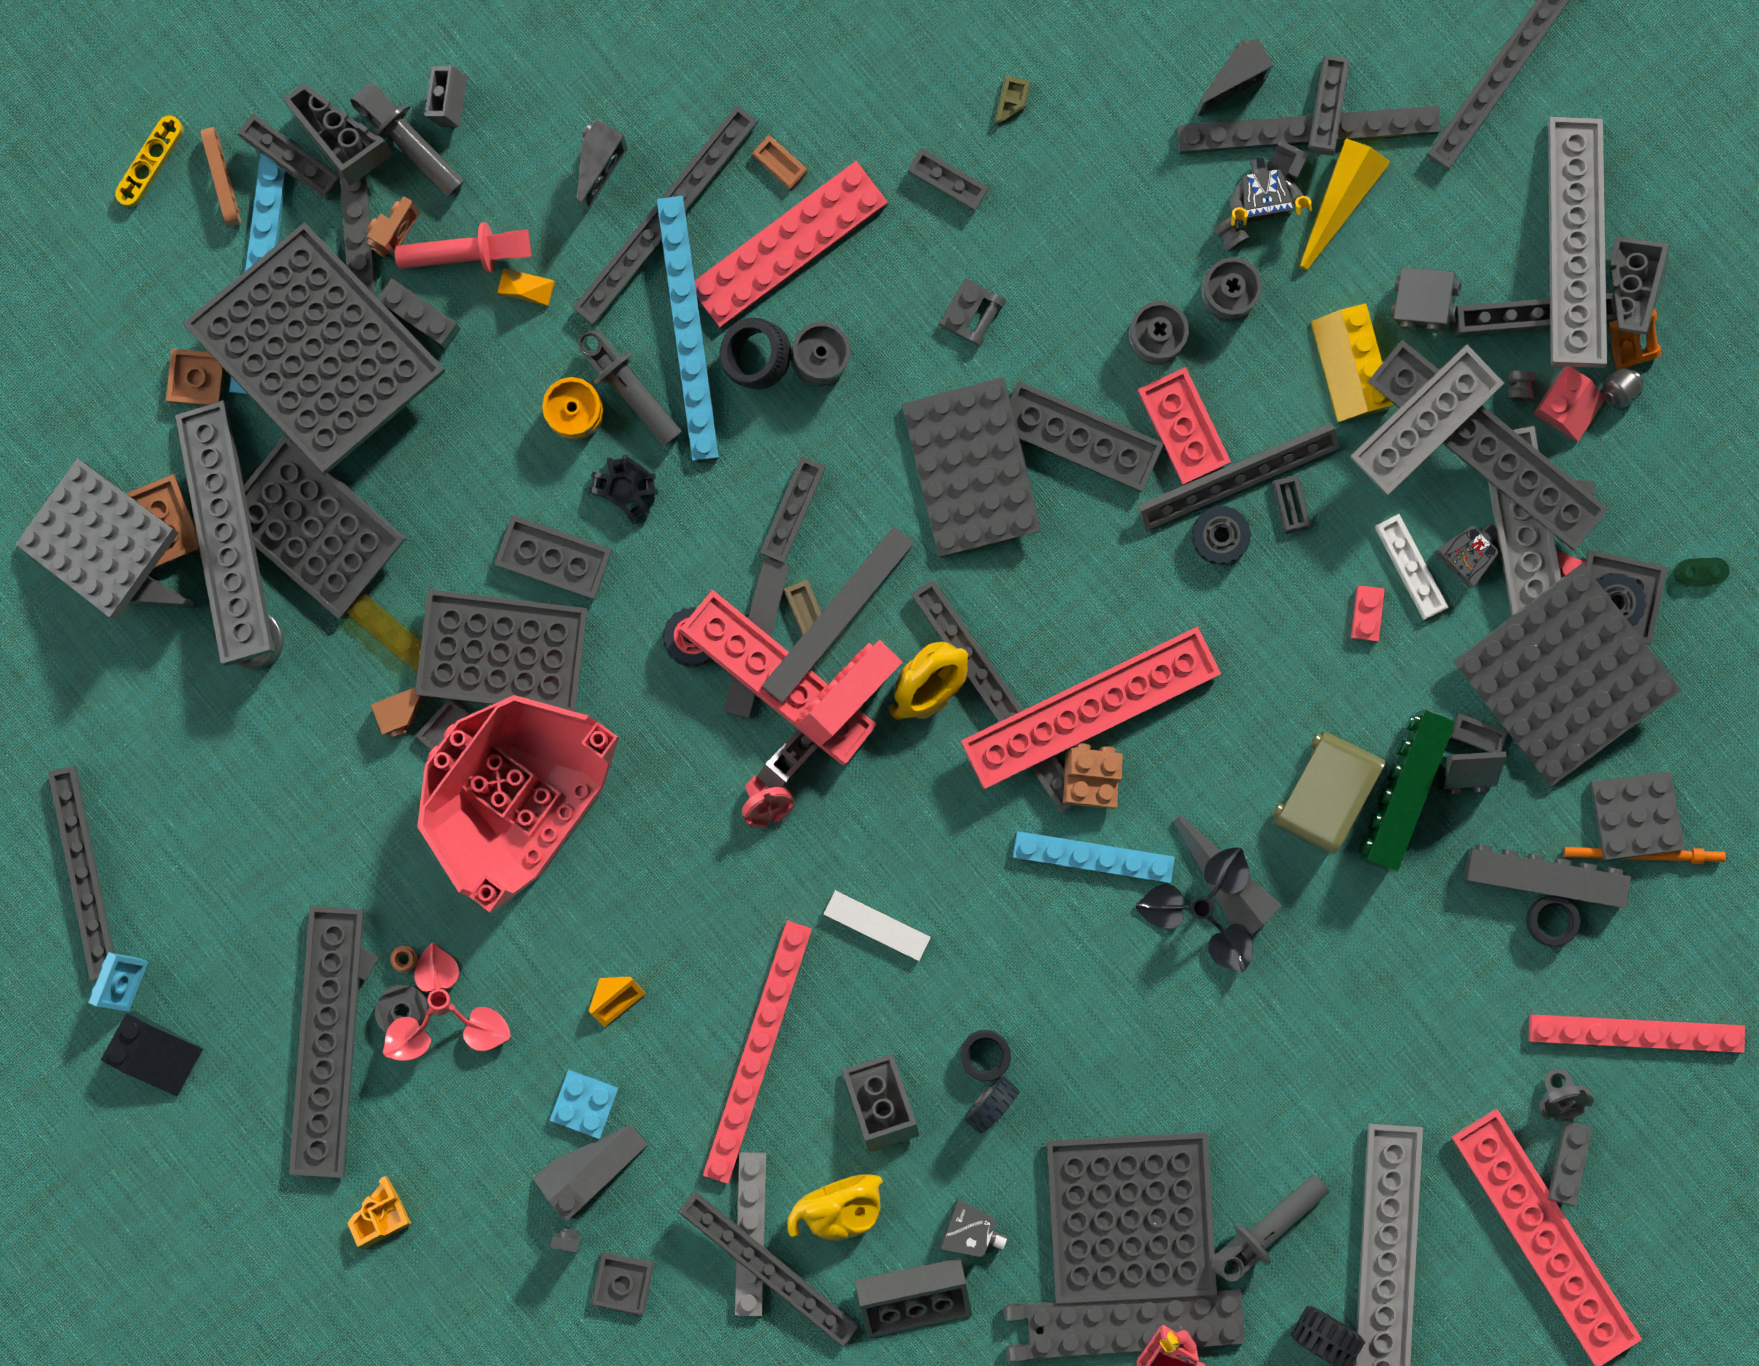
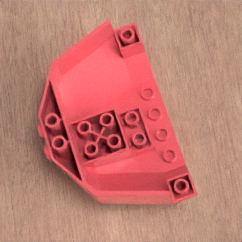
(510, 793)

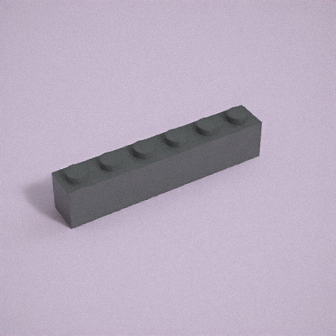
(1512, 317)
(1545, 877)

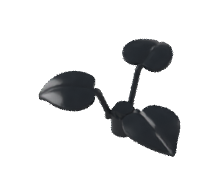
(1227, 871)

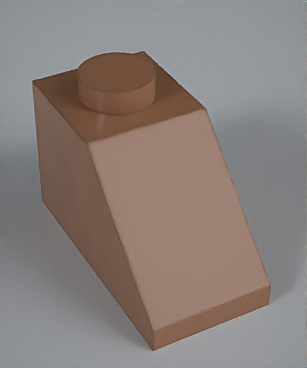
(397, 712)

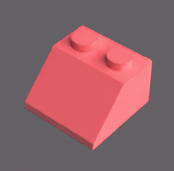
(1570, 403)

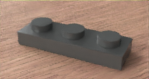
(948, 179)
(1569, 1164)

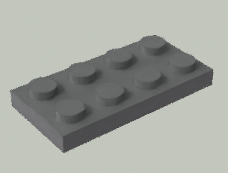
(553, 557)

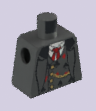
(1469, 553)

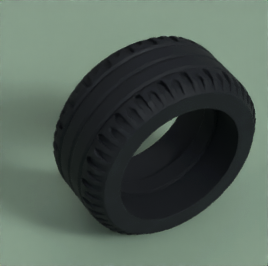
(733, 344)

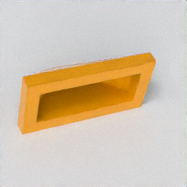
(525, 287)
(614, 997)

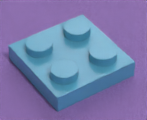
(118, 982)
(584, 1104)

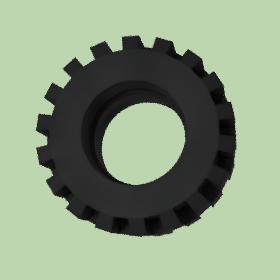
(1327, 1337)

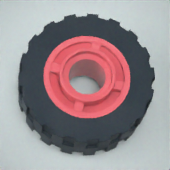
(677, 646)

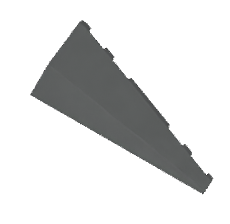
(1248, 907)

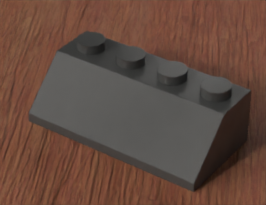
(913, 1298)

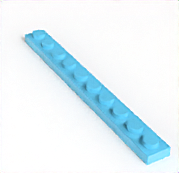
(265, 219)
(687, 328)

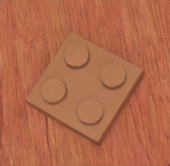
(194, 378)

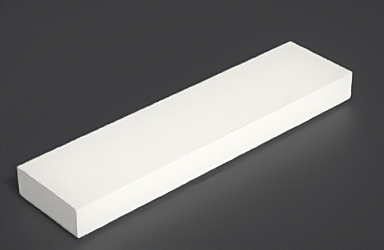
(1411, 567)
(877, 925)

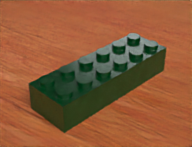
(1406, 790)

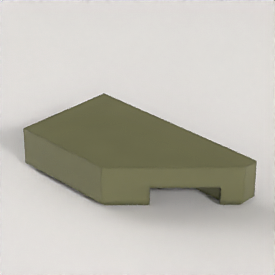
(1012, 98)

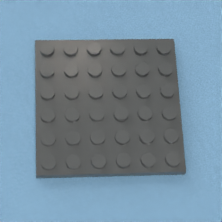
(1567, 674)
(1131, 1217)

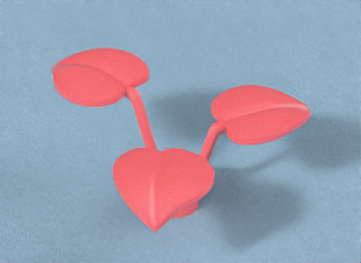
(433, 971)

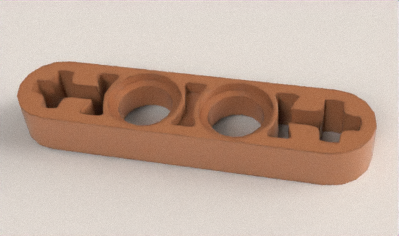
(221, 177)

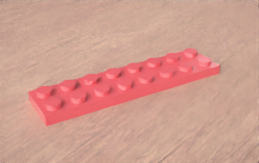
(788, 244)
(752, 658)

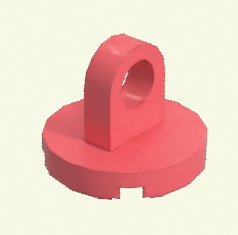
(766, 803)

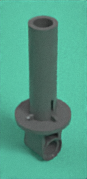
(391, 122)
(614, 368)
(1250, 1244)

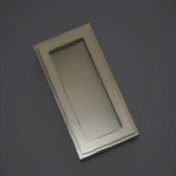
(803, 604)

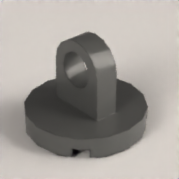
(1566, 1101)

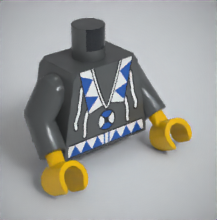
(1265, 195)

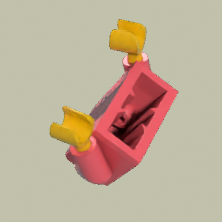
(1170, 1349)

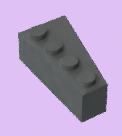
(340, 138)

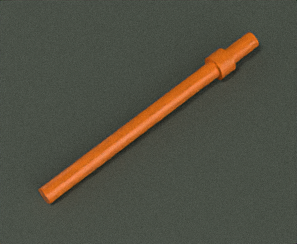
(1696, 855)

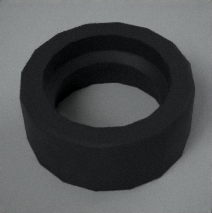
(1573, 917)
(1005, 1055)

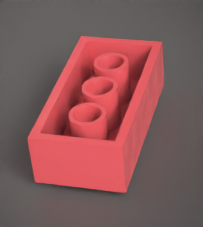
(848, 691)

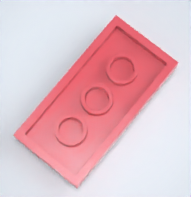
(1184, 426)

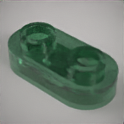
(1702, 571)

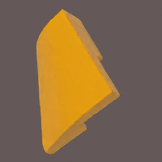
(379, 1217)

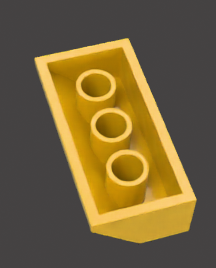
(1349, 360)

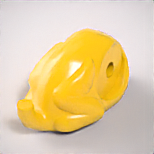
(929, 681)
(839, 1208)

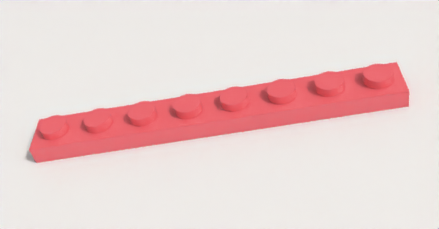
(1636, 1033)

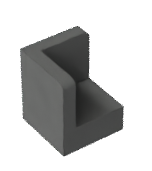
(1287, 160)

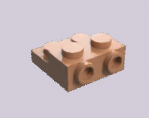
(387, 233)
(1092, 776)

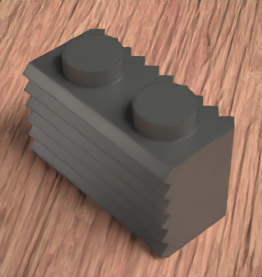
(445, 96)

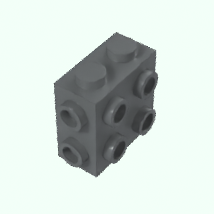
(1426, 299)

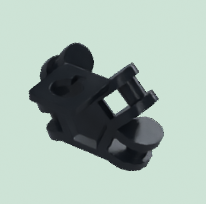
(623, 486)

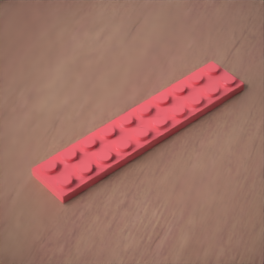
(1090, 707)
(1546, 1238)

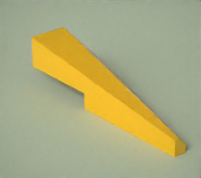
(1351, 179)

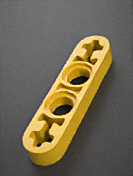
(153, 163)

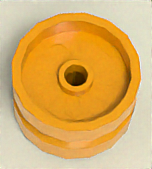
(563, 396)

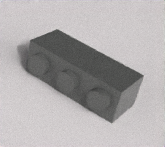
(418, 314)

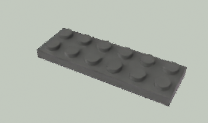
(1083, 437)

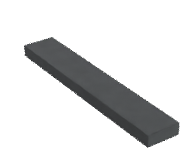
(762, 614)

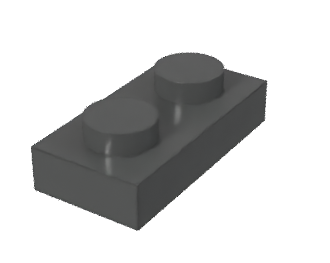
(567, 1240)

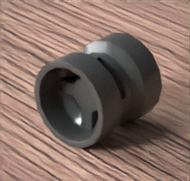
(1230, 234)
(1521, 386)

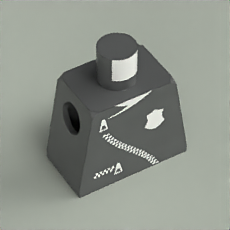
(971, 1231)

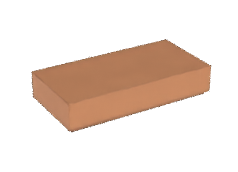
(779, 162)

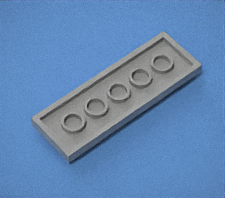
(1426, 419)

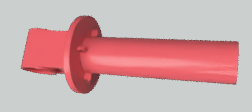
(485, 247)

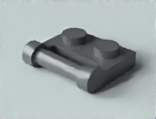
(964, 308)

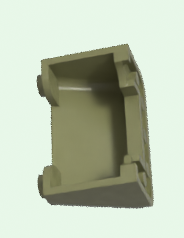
(1329, 793)

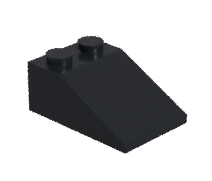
(151, 1053)

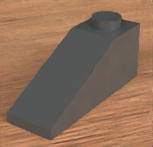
(787, 760)

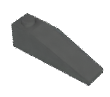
(1637, 278)
(581, 1173)

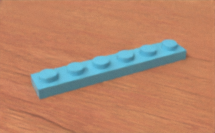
(1093, 857)

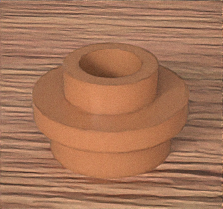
(395, 959)

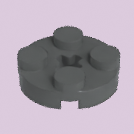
(400, 994)

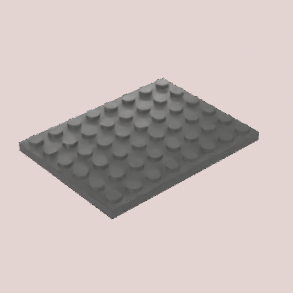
(314, 348)

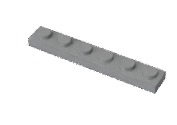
(751, 1220)

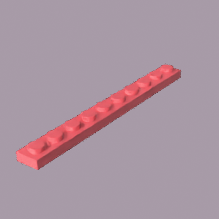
(757, 1052)

